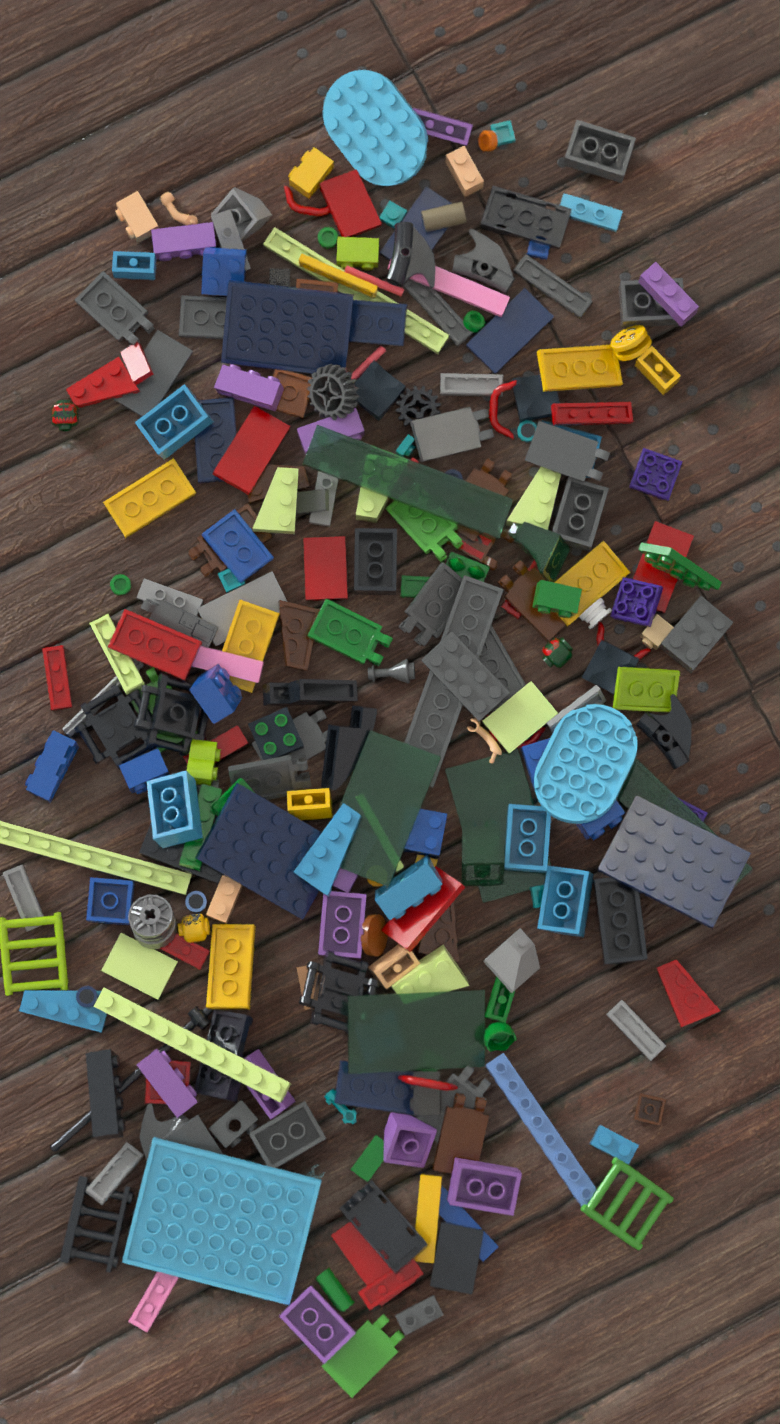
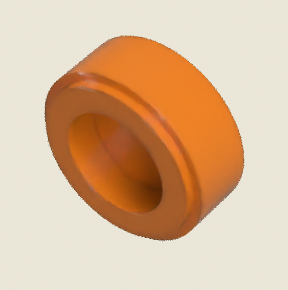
(487, 141)

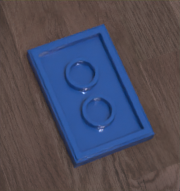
(237, 546)

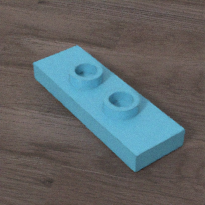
(592, 212)

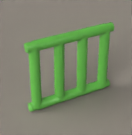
(649, 1187)

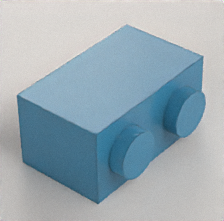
(134, 265)
(613, 1144)

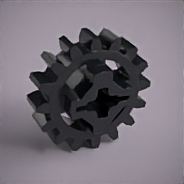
(409, 409)

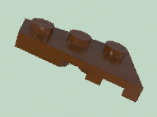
(261, 488)
(295, 626)
(441, 933)

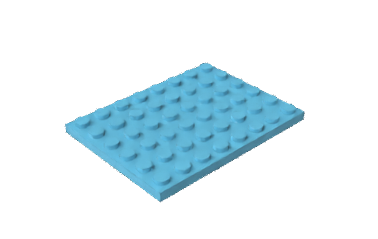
(221, 1221)

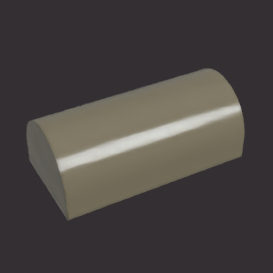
(443, 216)

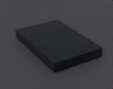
(457, 1258)

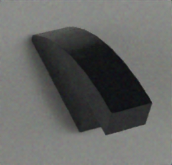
(309, 692)
(345, 746)

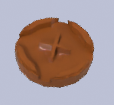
(374, 939)

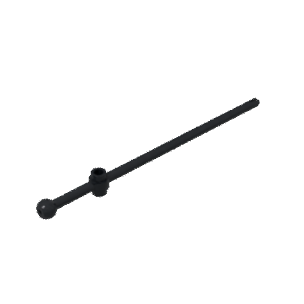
(199, 1019)

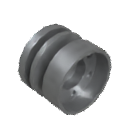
(153, 932)

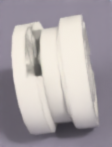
(595, 613)

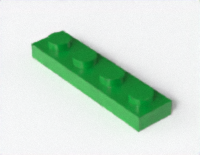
(207, 797)

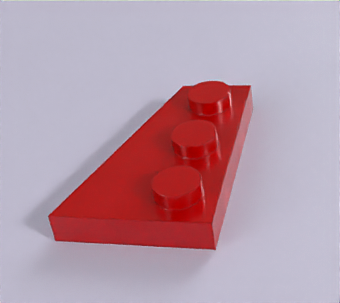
(105, 383)
(685, 996)

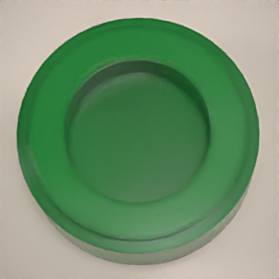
(327, 237)
(473, 321)
(120, 585)

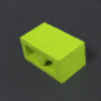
(358, 252)

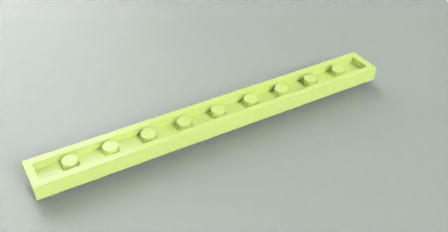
(415, 326)
(94, 858)
(192, 1045)

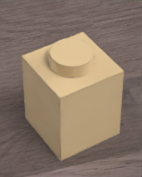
(655, 634)

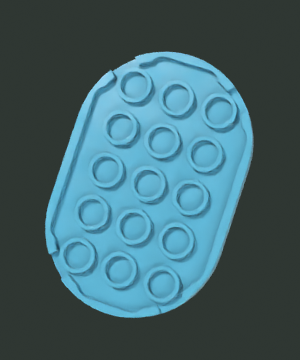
(375, 128)
(585, 764)

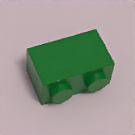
(556, 598)

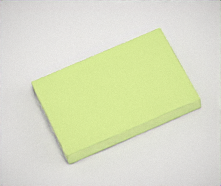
(520, 717)
(139, 966)

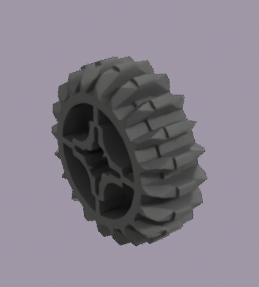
(337, 387)

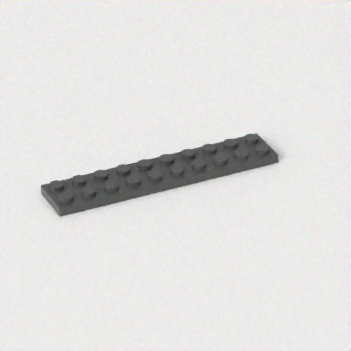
(437, 706)

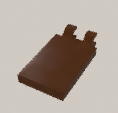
(485, 480)
(214, 561)
(521, 597)
(461, 1133)

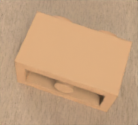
(464, 171)
(137, 217)
(224, 900)
(393, 966)

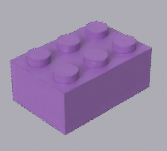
(342, 924)
(484, 1186)
(317, 1324)

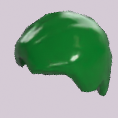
(499, 1036)

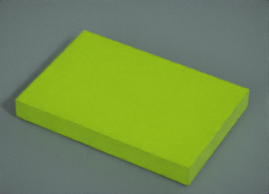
(645, 689)

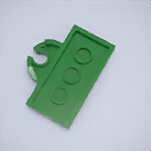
(678, 566)

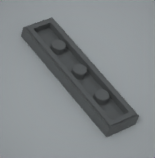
(553, 286)
(439, 311)

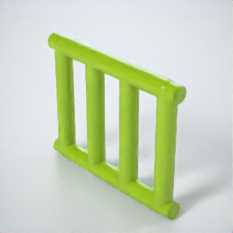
(59, 962)

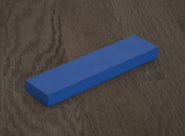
(459, 1216)

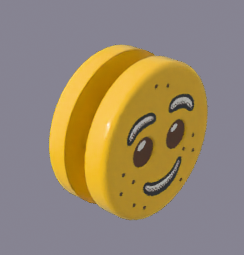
(631, 343)

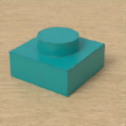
(503, 132)
(392, 214)
(406, 447)
(229, 581)
(537, 894)

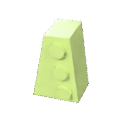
(537, 501)
(279, 505)
(370, 505)
(434, 974)

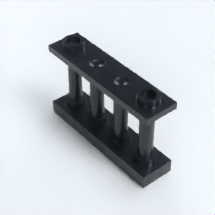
(75, 1230)

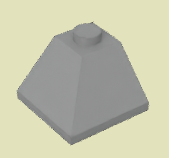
(247, 212)
(514, 960)

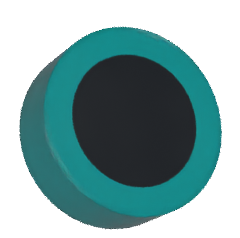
(526, 430)

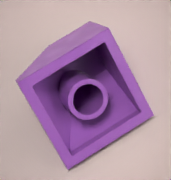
(407, 1140)

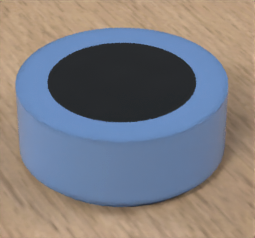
(196, 901)

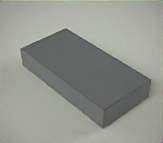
(312, 501)

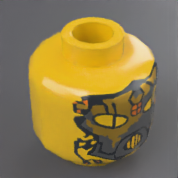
(194, 928)

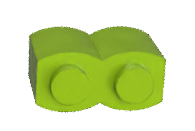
(202, 761)

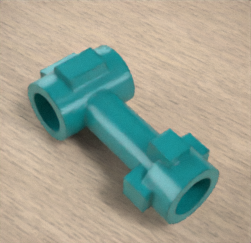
(349, 1116)

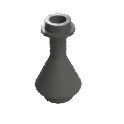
(402, 671)

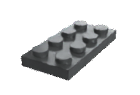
(465, 676)

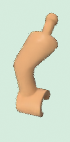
(167, 199)
(494, 747)

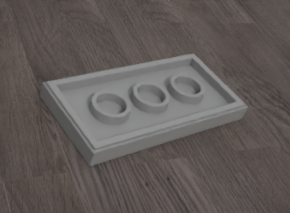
(261, 592)

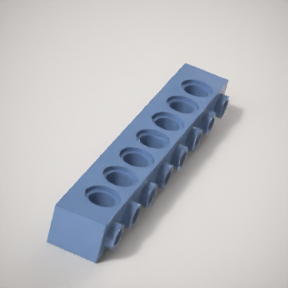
(541, 1129)

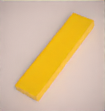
(338, 276)
(428, 1214)

